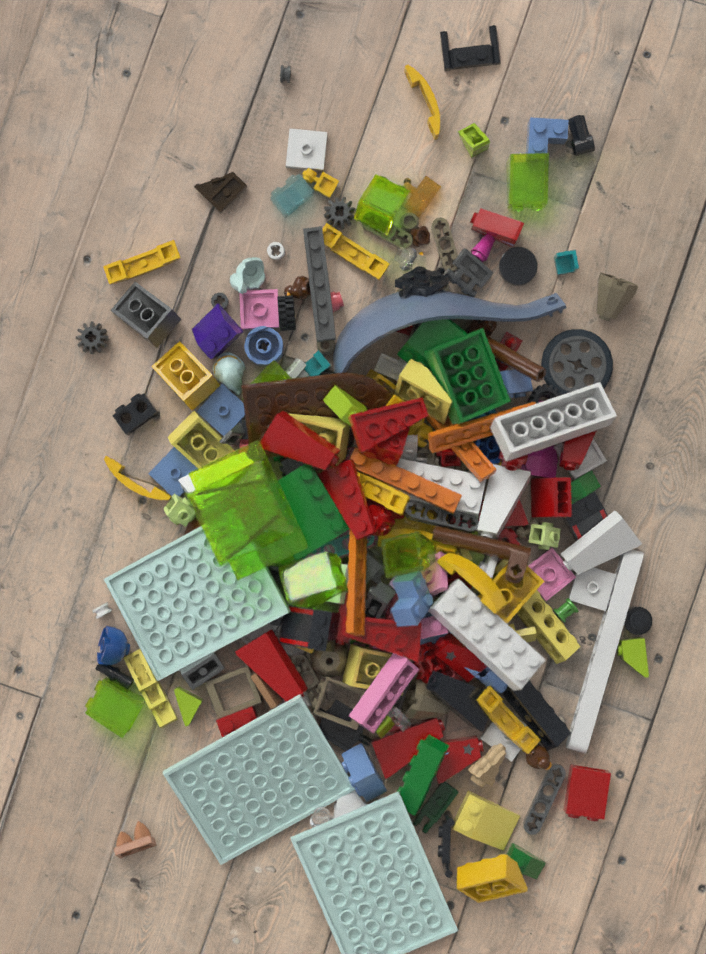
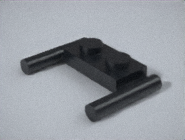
(471, 56)
(444, 849)

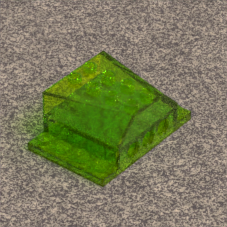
(245, 511)

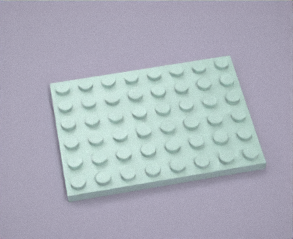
(189, 605)
(259, 779)
(374, 880)

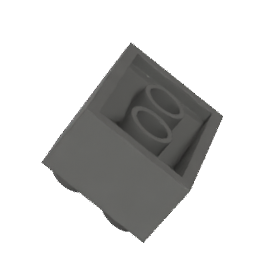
(146, 314)

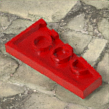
(348, 495)
(389, 637)

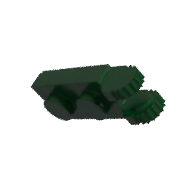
(436, 805)

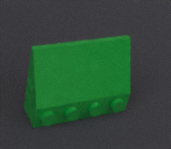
(428, 336)
(468, 375)
(312, 508)

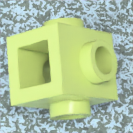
(179, 510)
(544, 535)

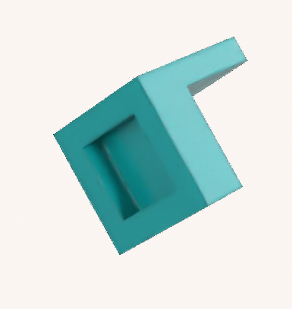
(566, 262)
(317, 365)

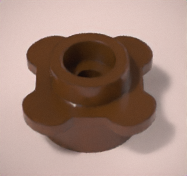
(423, 231)

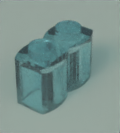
(291, 195)

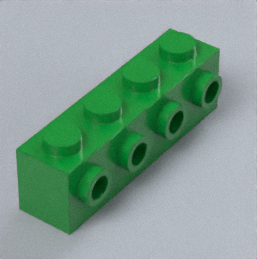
(422, 773)

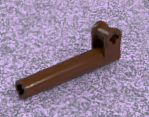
(505, 354)
(515, 554)

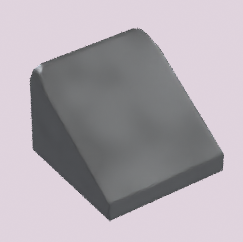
(233, 435)

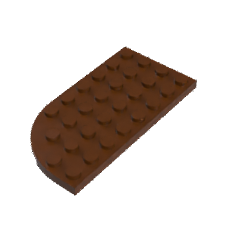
(305, 397)

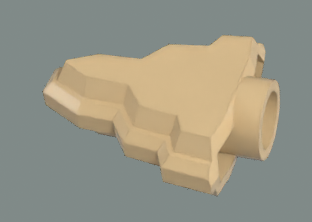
(487, 767)

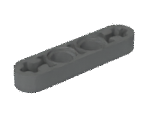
(441, 517)
(546, 799)

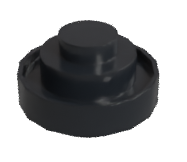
(638, 620)

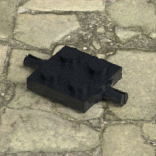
(421, 281)
(340, 734)

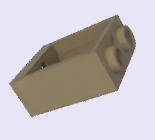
(216, 698)
(316, 703)

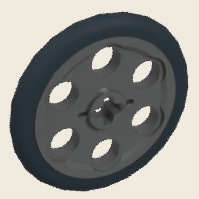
(574, 338)

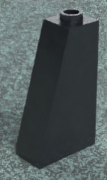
(459, 698)

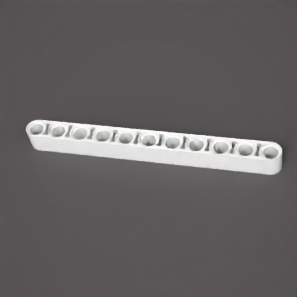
(604, 651)

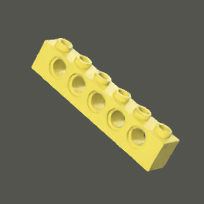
(546, 635)

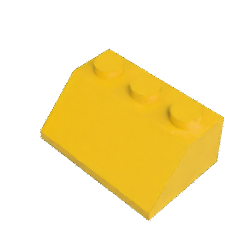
(490, 878)

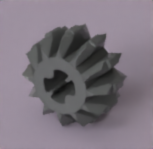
(341, 205)
(89, 345)

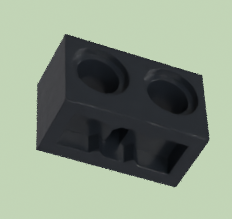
(138, 418)

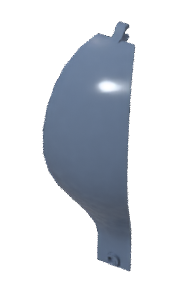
(396, 313)

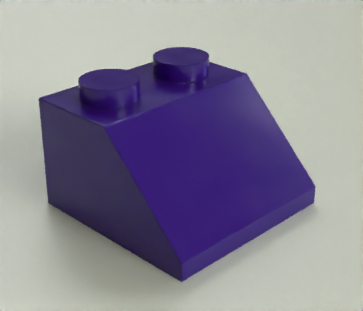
(216, 332)

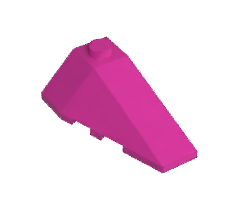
(542, 462)

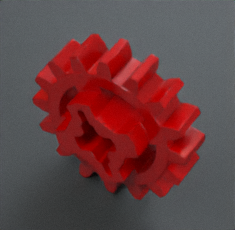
(429, 662)

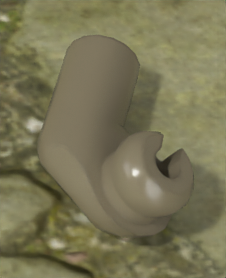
(525, 532)

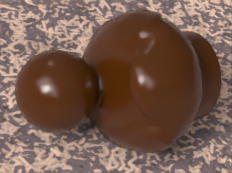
(300, 288)
(539, 758)

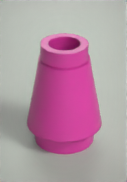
(483, 248)

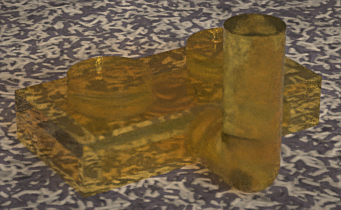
(421, 195)

